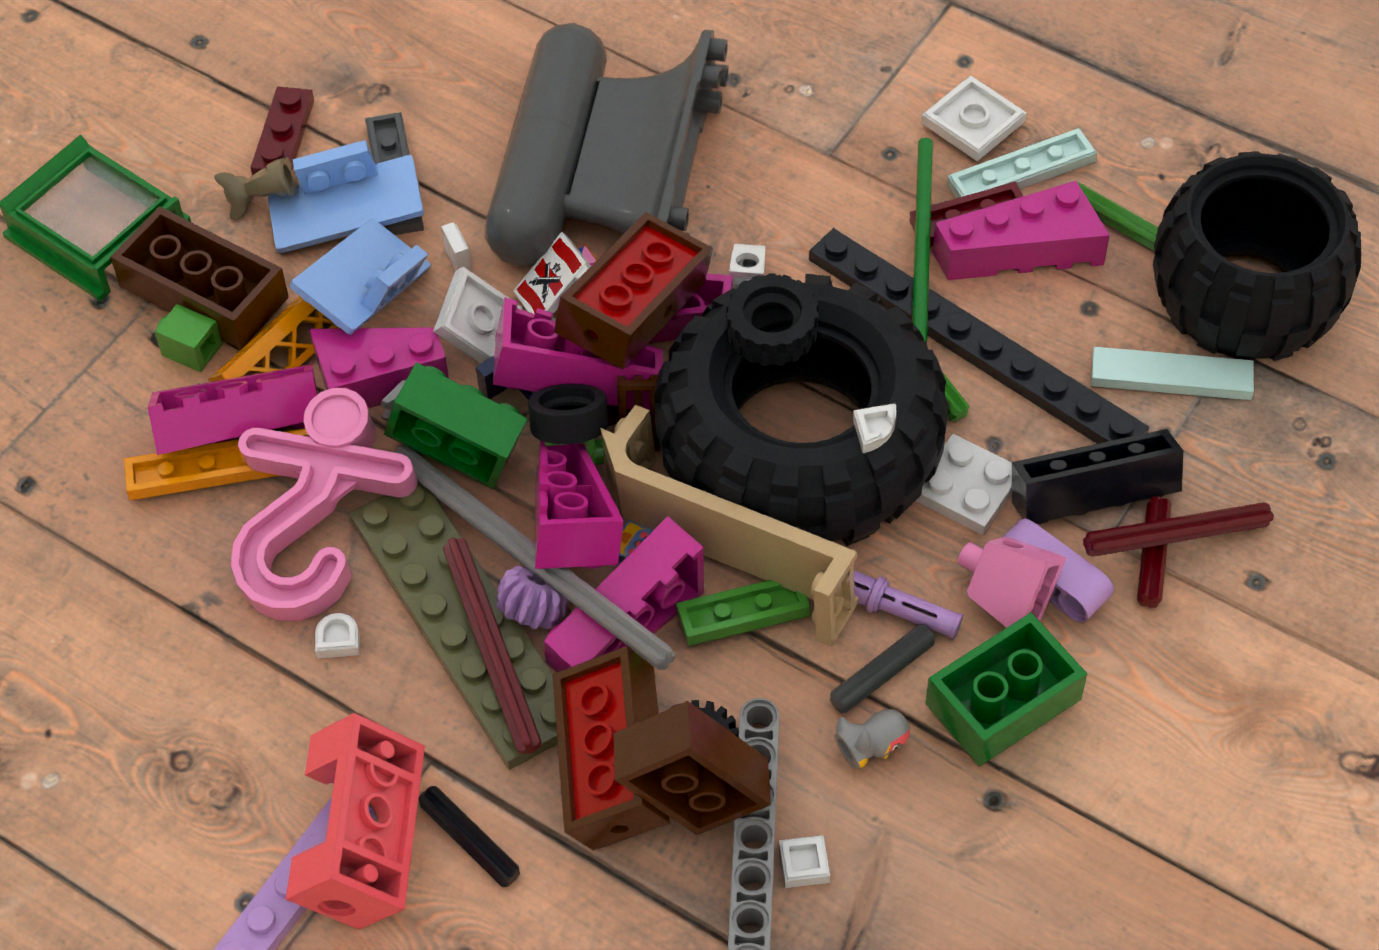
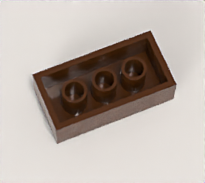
(189, 266)

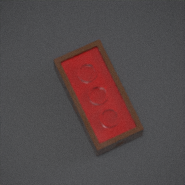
(633, 290)
(589, 708)

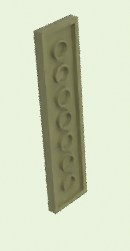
(408, 544)

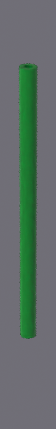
(922, 236)

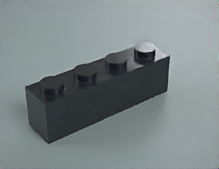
(1097, 476)

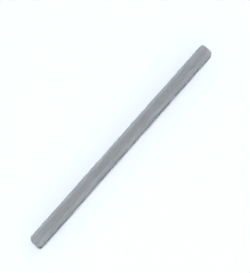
(523, 550)

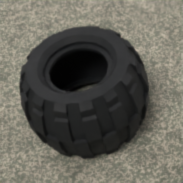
(1264, 210)

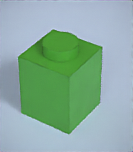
(188, 337)

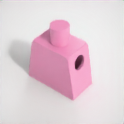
(1011, 577)

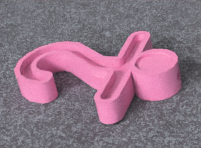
(327, 468)

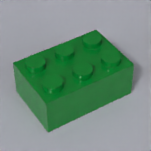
(455, 425)
(1005, 688)

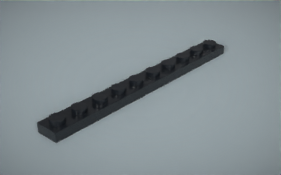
(979, 343)

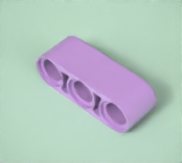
(1080, 586)

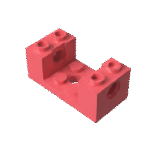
(363, 863)

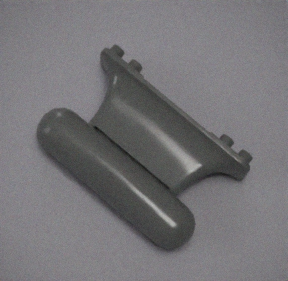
(599, 143)

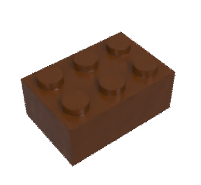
(691, 768)

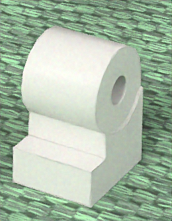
(746, 263)

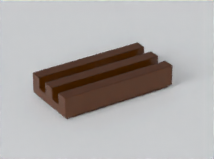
(637, 385)

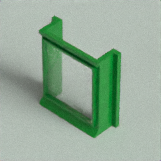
(80, 213)

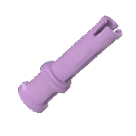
(874, 595)

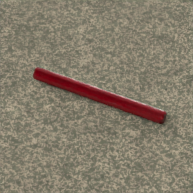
(492, 646)

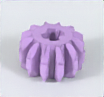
(530, 599)

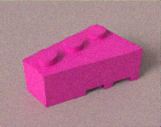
(374, 358)

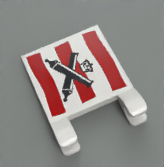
(552, 276)

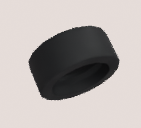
(568, 413)

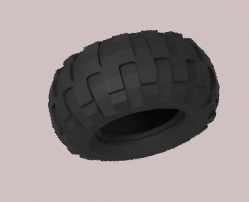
(815, 486)

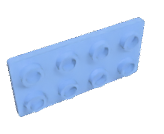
(341, 193)
(360, 276)

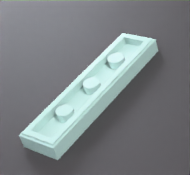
(1026, 165)
(1172, 373)

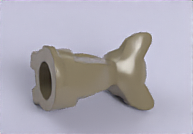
(274, 179)

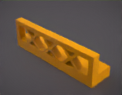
(272, 336)

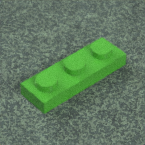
(739, 611)

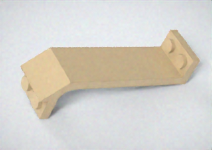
(729, 530)

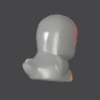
(875, 737)

